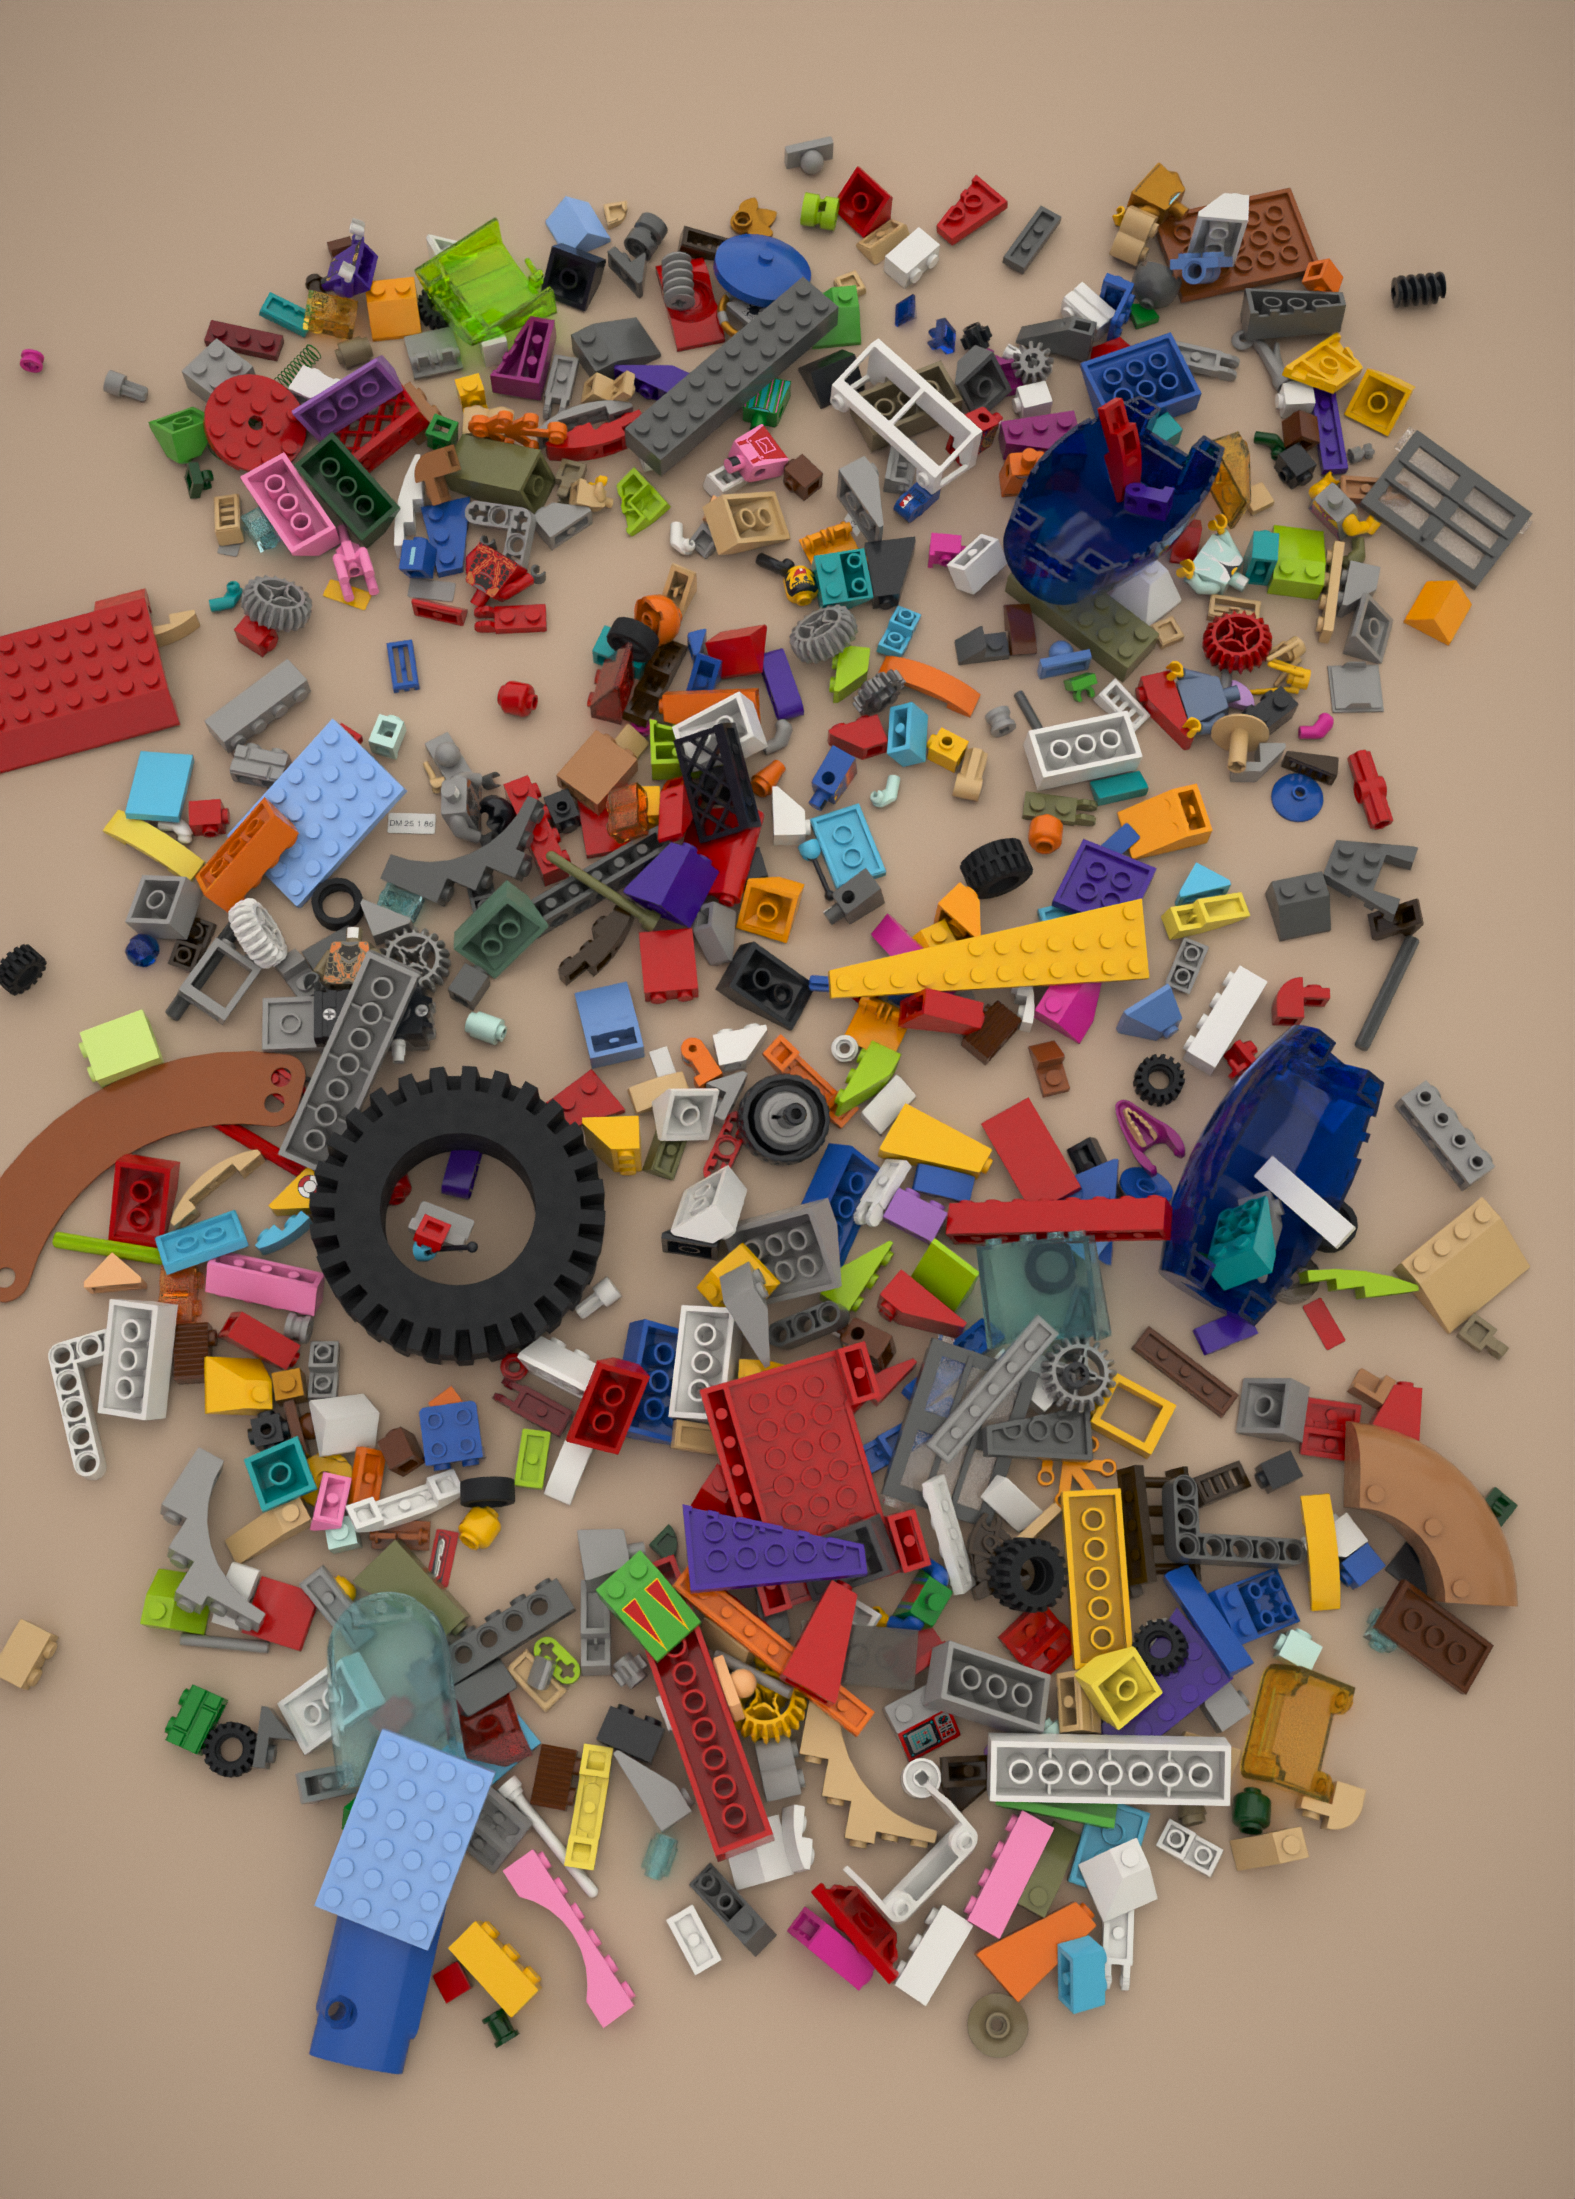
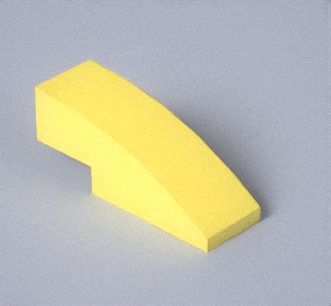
(1204, 915)

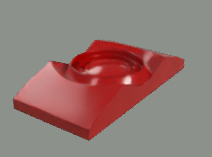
(699, 324)

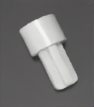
(605, 1293)

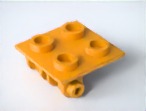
(828, 541)
(877, 1023)

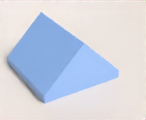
(577, 225)

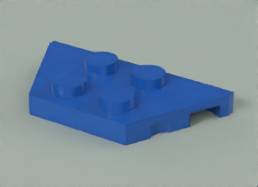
(1100, 1182)

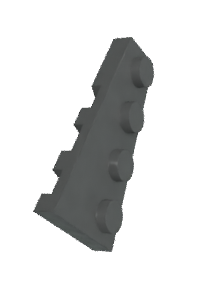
(1042, 1437)

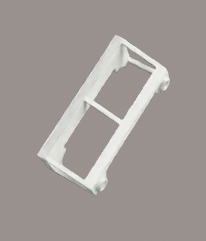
(888, 366)

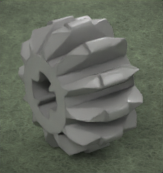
(1042, 362)

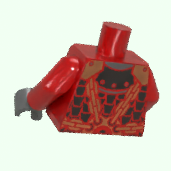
(497, 574)

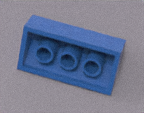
(842, 1179)

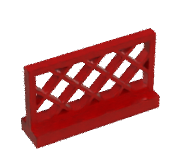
(390, 439)

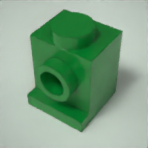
(437, 438)

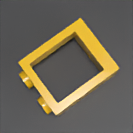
(1148, 1445)

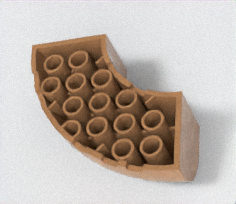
(1434, 1511)

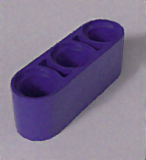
(781, 685)
(461, 1173)

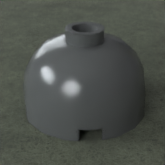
(1155, 285)

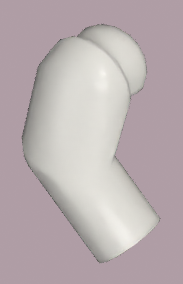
(677, 540)
(182, 829)

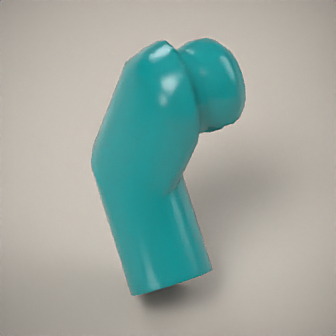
(230, 598)

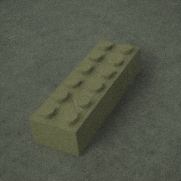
(1103, 625)

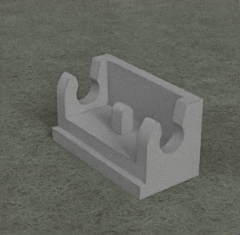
(898, 473)

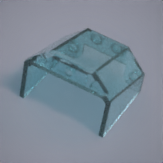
(1045, 1278)

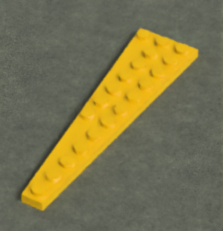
(1065, 950)

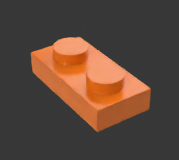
(366, 1475)

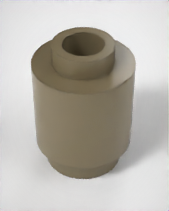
(354, 351)

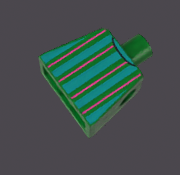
(768, 404)

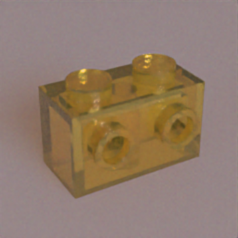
(330, 315)

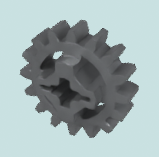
(879, 692)

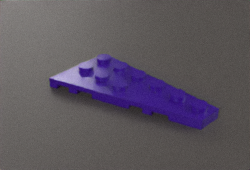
(751, 1553)
(1181, 1691)

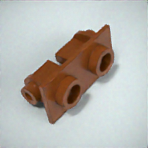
(413, 1534)

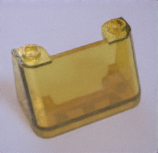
(1293, 1730)

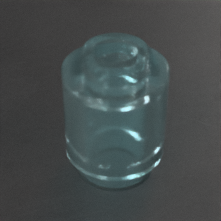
(659, 1857)

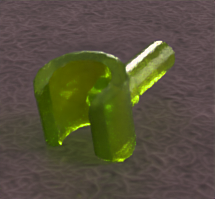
(536, 277)

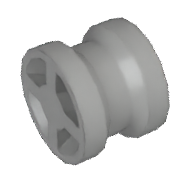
(1000, 721)
(299, 1327)

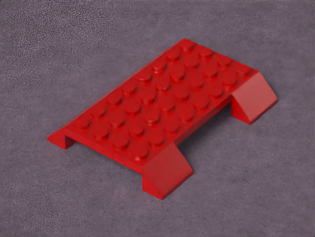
(82, 683)
(799, 1457)

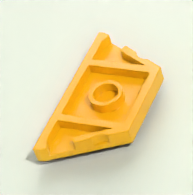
(1325, 366)

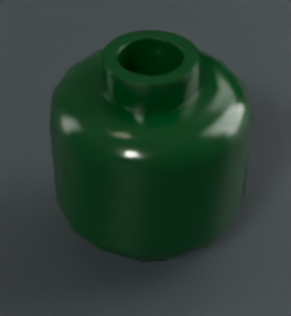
(1251, 1811)

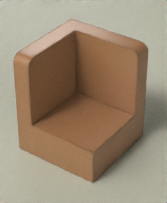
(1371, 1388)

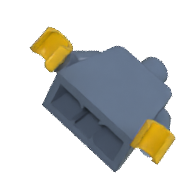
(1201, 698)

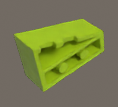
(663, 753)

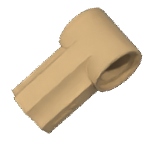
(970, 780)

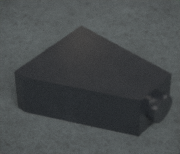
(888, 569)

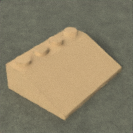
(1464, 1265)

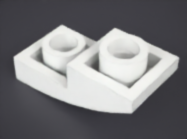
(1025, 999)
(245, 1581)
(797, 1848)
(1189, 1848)

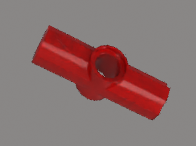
(1370, 789)

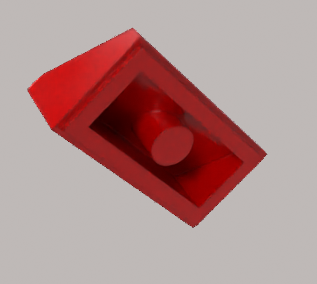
(439, 611)

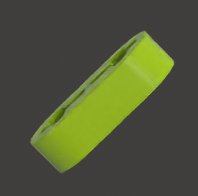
(562, 1656)

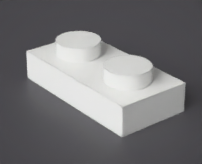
(693, 1939)

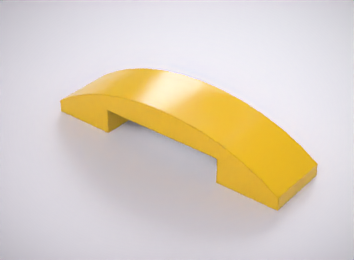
(1321, 1552)

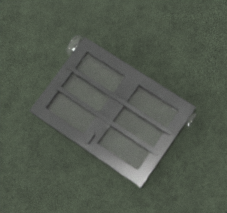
(1445, 508)
(941, 1385)

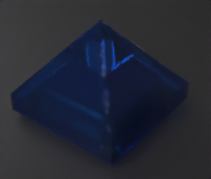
(905, 310)

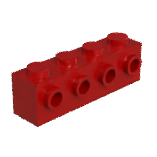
(545, 837)

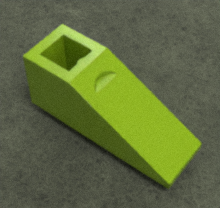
(871, 1076)
(858, 1276)

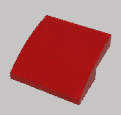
(1326, 1427)
(287, 1613)
(1038, 1641)

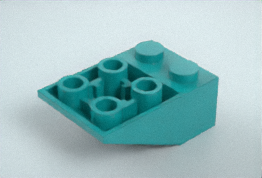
(1243, 1244)

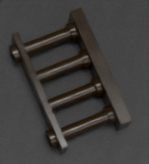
(1137, 1527)

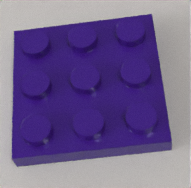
(1101, 879)

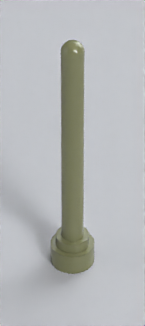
(646, 917)

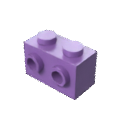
(915, 1215)

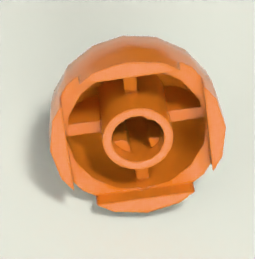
(660, 615)

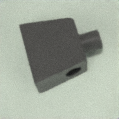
(855, 899)

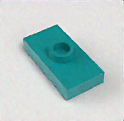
(284, 313)

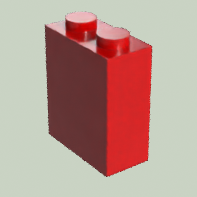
(668, 965)

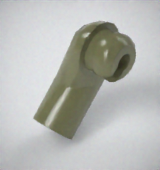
(1357, 553)

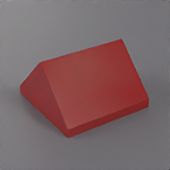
(864, 203)
(739, 650)

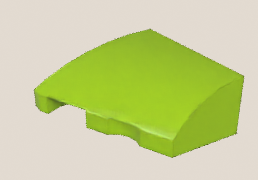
(640, 502)

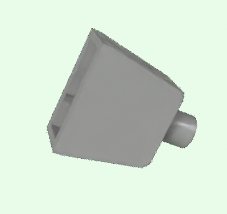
(604, 1553)

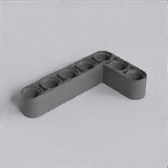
(1221, 1544)

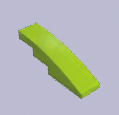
(1365, 1283)

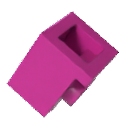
(944, 548)

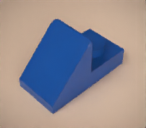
(705, 673)

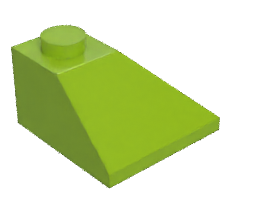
(162, 1611)

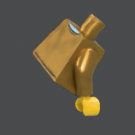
(1157, 194)

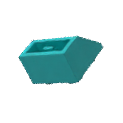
(842, 578)

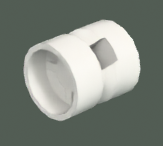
(917, 1774)

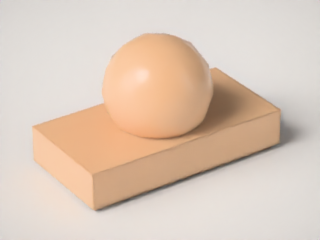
(734, 1686)

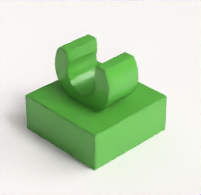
(1080, 683)

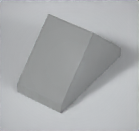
(384, 922)

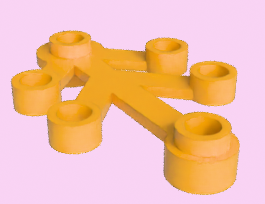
(1075, 1469)

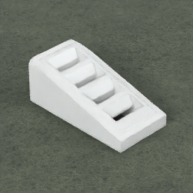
(717, 486)
(1121, 693)

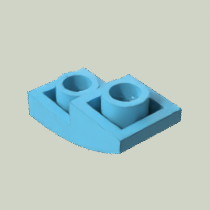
(899, 632)
(275, 1239)

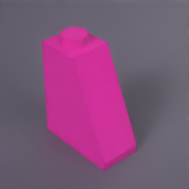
(831, 1948)

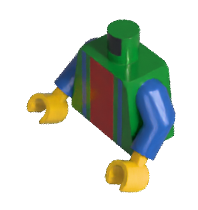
(921, 1602)

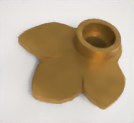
(755, 219)

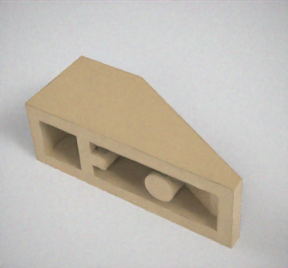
(269, 1530)

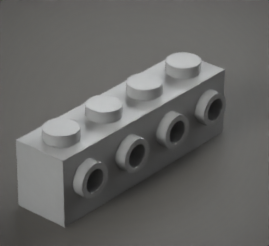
(258, 706)
(1444, 1135)

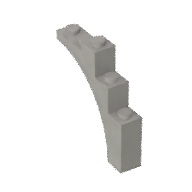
(191, 1547)

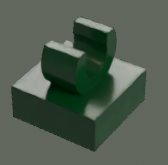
(197, 480)
(1500, 1504)

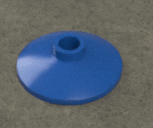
(1292, 806)
(1139, 1184)

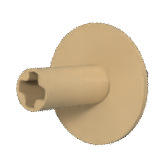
(1239, 736)

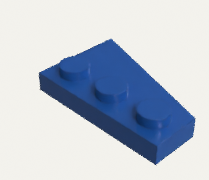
(448, 534)

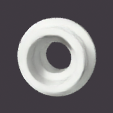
(841, 1040)

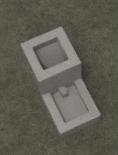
(1265, 757)

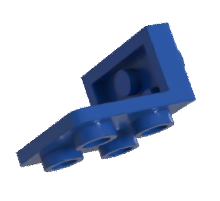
(1119, 296)
(451, 1435)

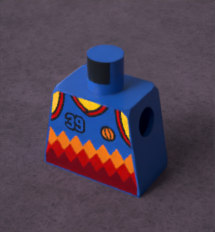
(838, 771)

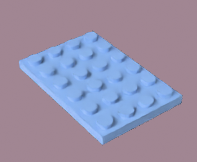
(334, 800)
(405, 1839)

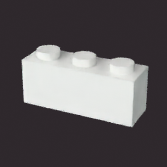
(932, 1953)

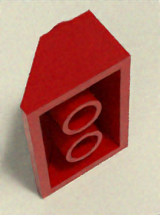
(608, 1405)

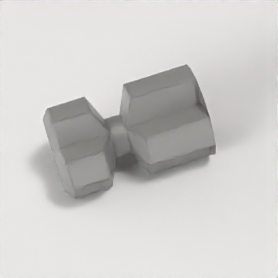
(1356, 454)

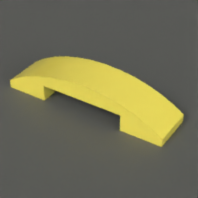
(154, 844)
(589, 1807)

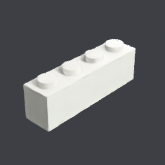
(1224, 1020)

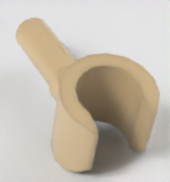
(436, 783)

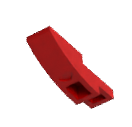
(586, 444)
(1124, 448)

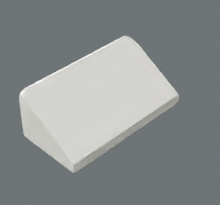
(887, 1105)
(1010, 1503)

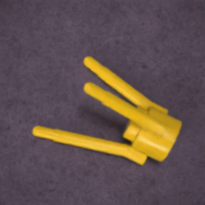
(1296, 677)

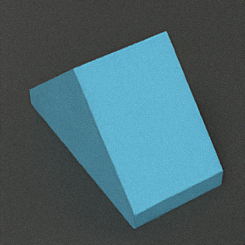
(1202, 884)

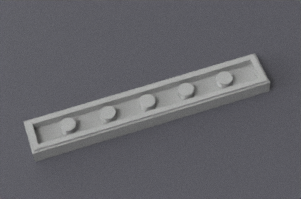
(992, 1389)

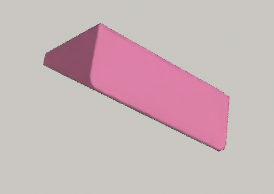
(330, 1502)

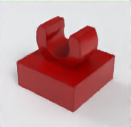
(431, 1233)

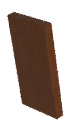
(1433, 1636)

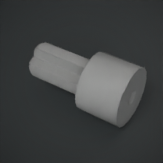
(118, 385)

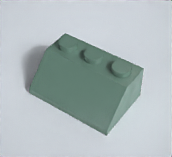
(499, 930)

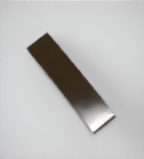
(654, 683)

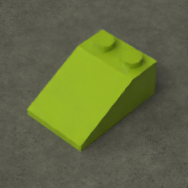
(1299, 563)
(945, 1275)

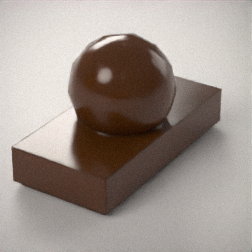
(299, 1425)

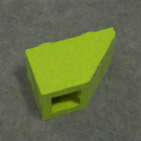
(850, 671)

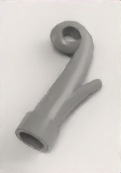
(1271, 359)

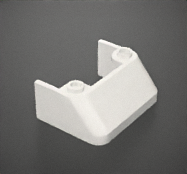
(930, 1871)

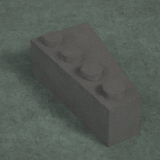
(1290, 313)

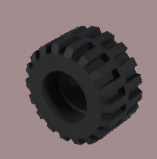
(996, 868)
(1047, 1578)

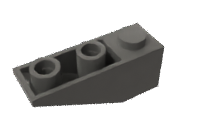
(1062, 336)
(733, 1910)

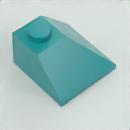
(280, 1474)

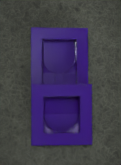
(1222, 1333)

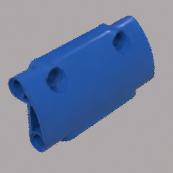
(382, 1987)

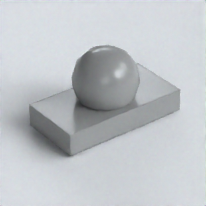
(809, 154)
(446, 756)

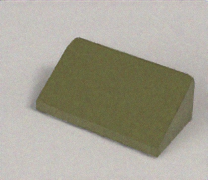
(664, 1157)

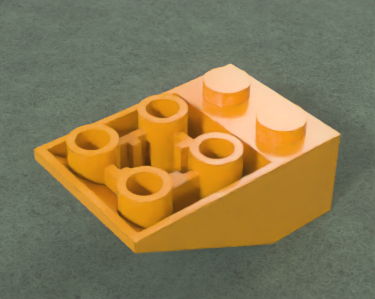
(1168, 822)

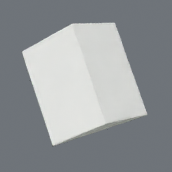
(685, 1113)
(344, 1424)

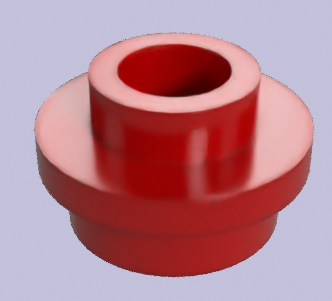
(506, 1363)

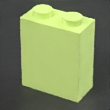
(120, 1048)

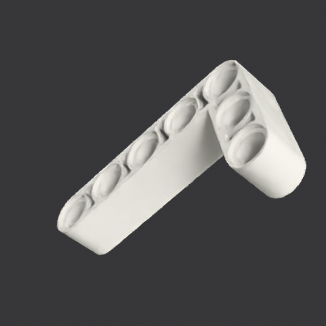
(79, 1396)

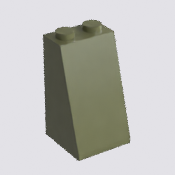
(501, 473)

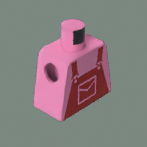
(756, 456)

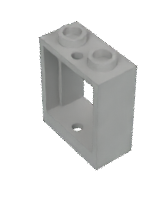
(204, 1002)

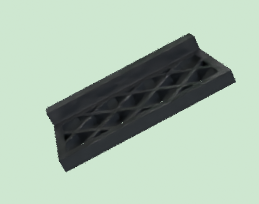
(737, 781)

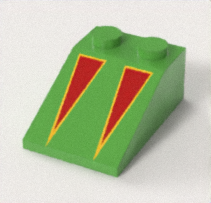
(648, 1606)

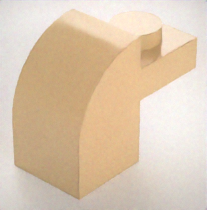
(603, 388)
(1340, 1812)

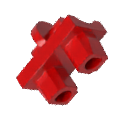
(1240, 1057)

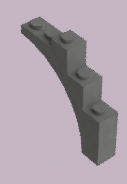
(503, 854)

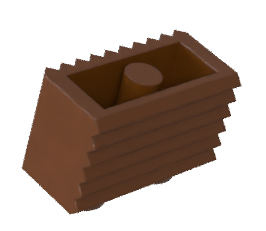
(996, 1030)
(191, 1345)
(554, 1777)

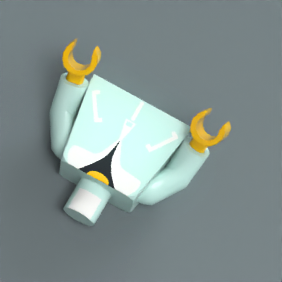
(1215, 564)

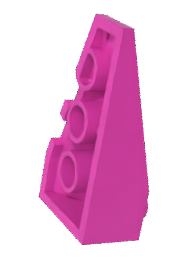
(1069, 1008)

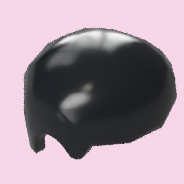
(499, 812)

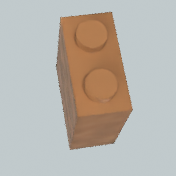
(596, 770)

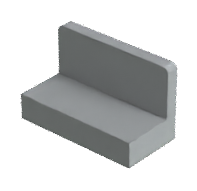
(460, 1225)

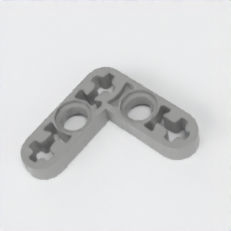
(510, 524)

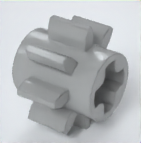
(630, 1670)

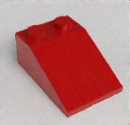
(142, 1199)
(917, 1308)

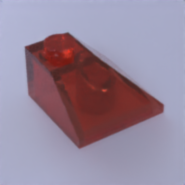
(495, 1734)

